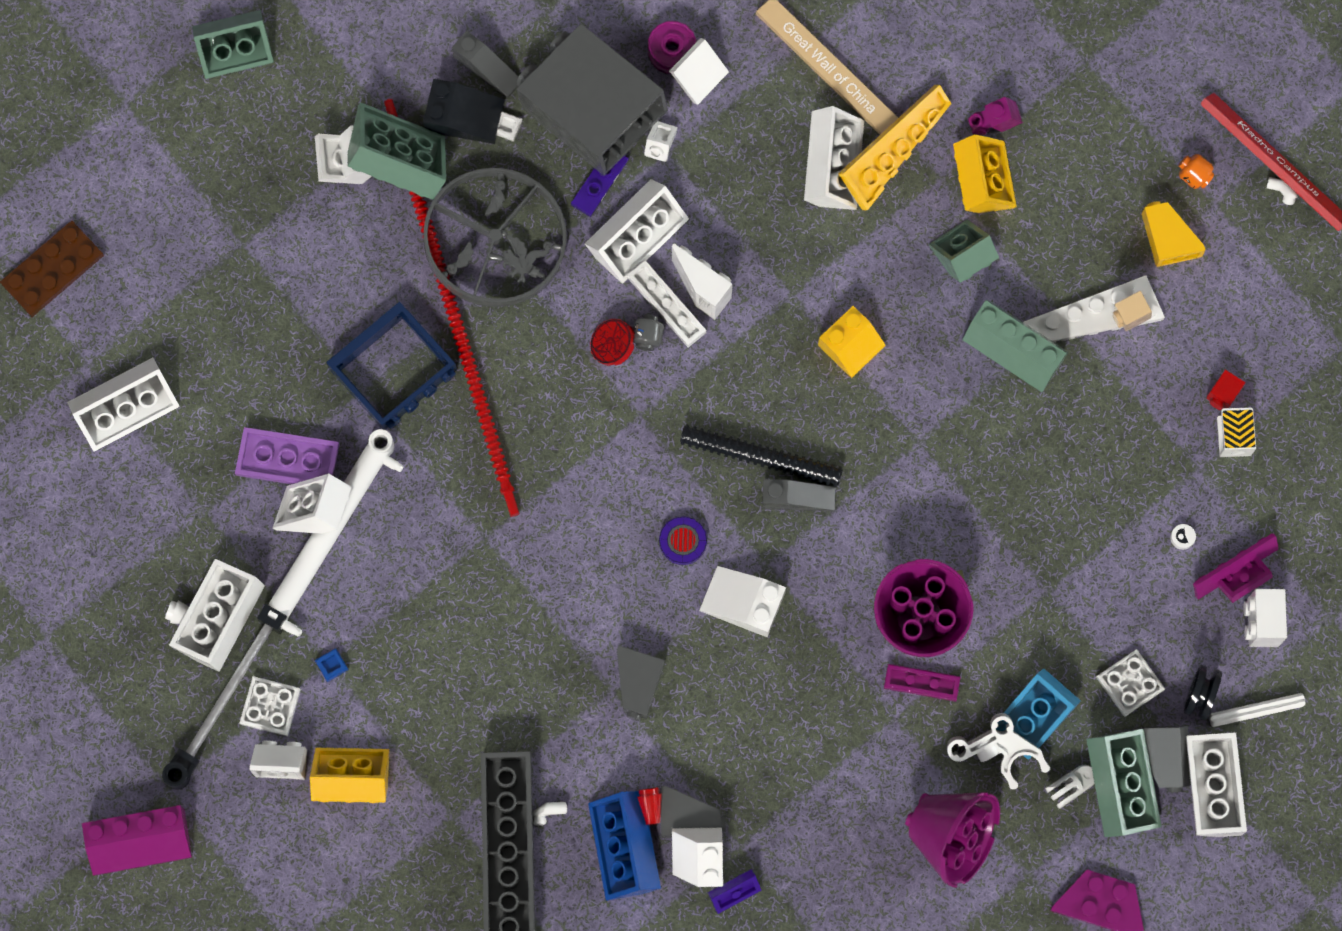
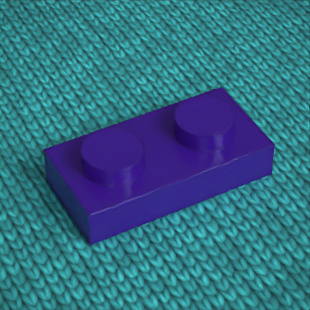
(734, 891)

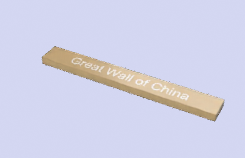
(826, 65)

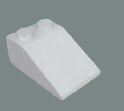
(313, 505)
(743, 600)

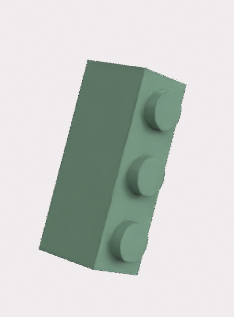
(232, 44)

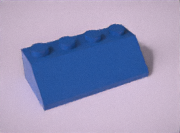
(623, 846)

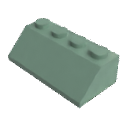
(1014, 345)
(1123, 783)

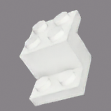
(333, 159)

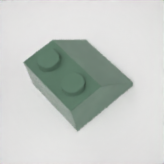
(964, 250)

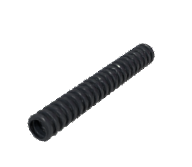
(761, 455)

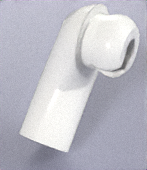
(1280, 185)
(546, 809)

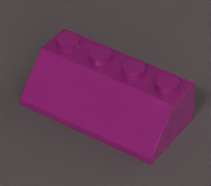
(137, 840)

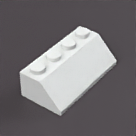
(833, 144)
(637, 230)
(123, 404)
(217, 615)
(1216, 785)

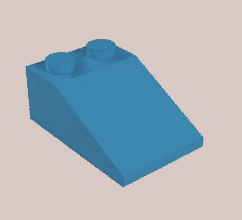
(1040, 709)

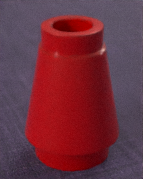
(650, 804)

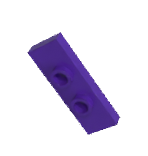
(596, 188)

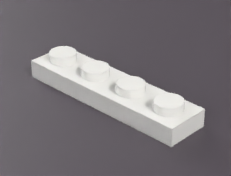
(666, 303)

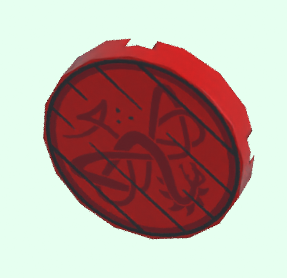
(612, 342)

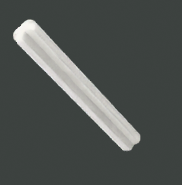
(1257, 710)

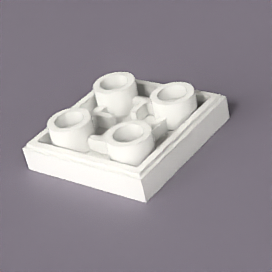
(699, 71)
(1130, 683)
(270, 706)

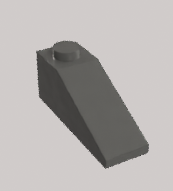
(485, 64)
(797, 496)

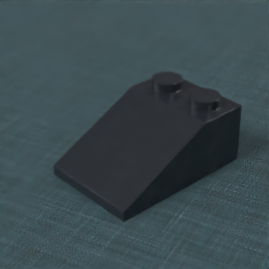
(462, 112)

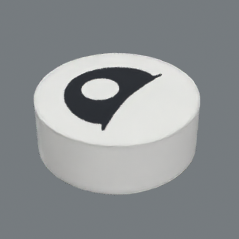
(1183, 536)

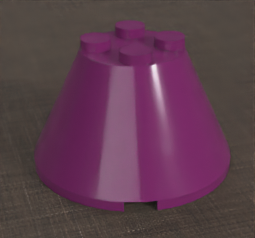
(923, 608)
(954, 832)

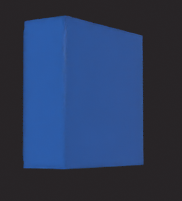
(331, 665)

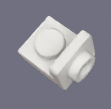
(660, 141)

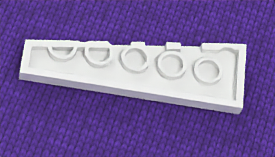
(1093, 313)

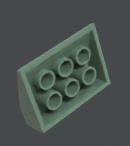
(397, 152)

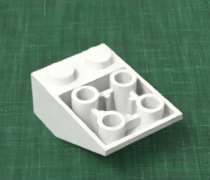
(706, 287)

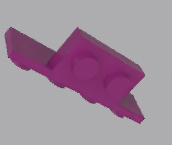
(1240, 573)

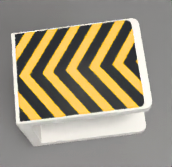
(1236, 432)

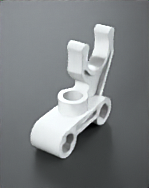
(995, 742)

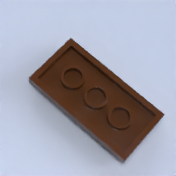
(51, 268)

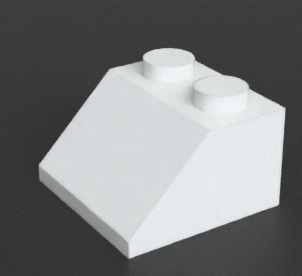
(279, 761)
(698, 856)

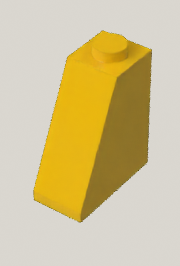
(1169, 235)

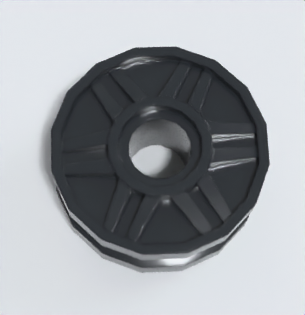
(1203, 692)

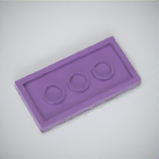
(284, 456)

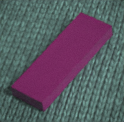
(922, 682)

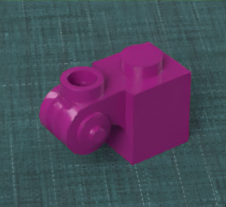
(999, 115)

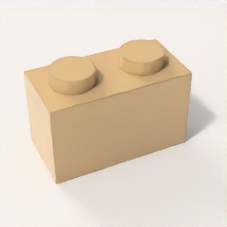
(1131, 311)

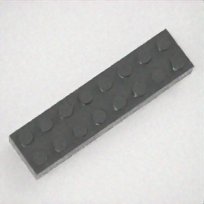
(507, 841)

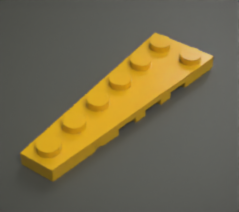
(881, 159)

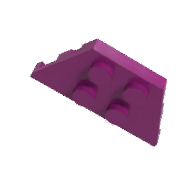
(1102, 902)

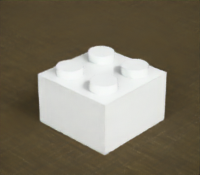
(1266, 618)

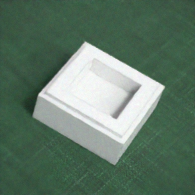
(509, 126)

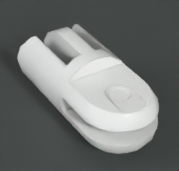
(1076, 782)

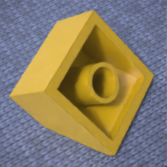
(851, 342)

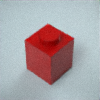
(1225, 390)

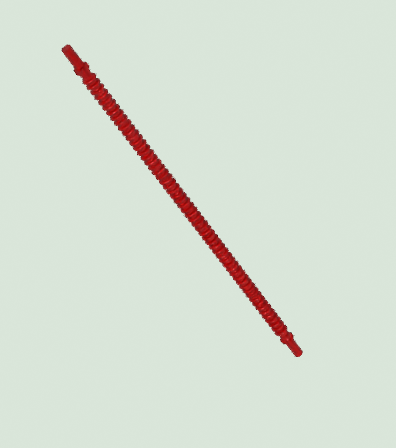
(506, 487)

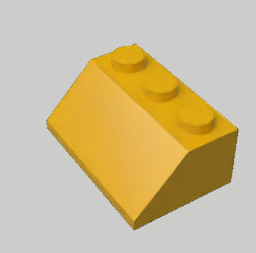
(984, 174)
(349, 775)

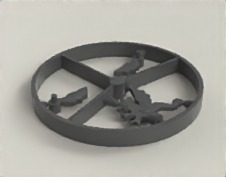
(521, 264)

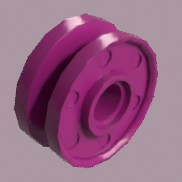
(669, 34)

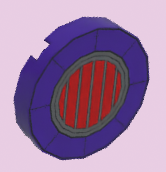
(683, 540)

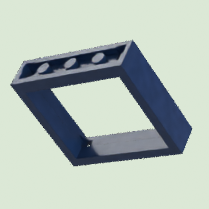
(370, 336)

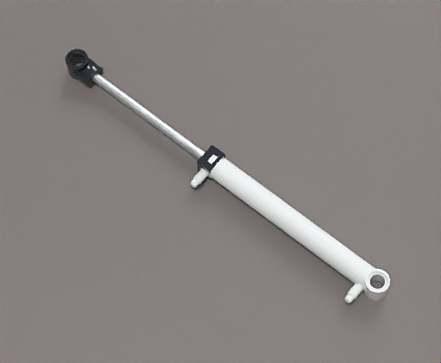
(276, 613)

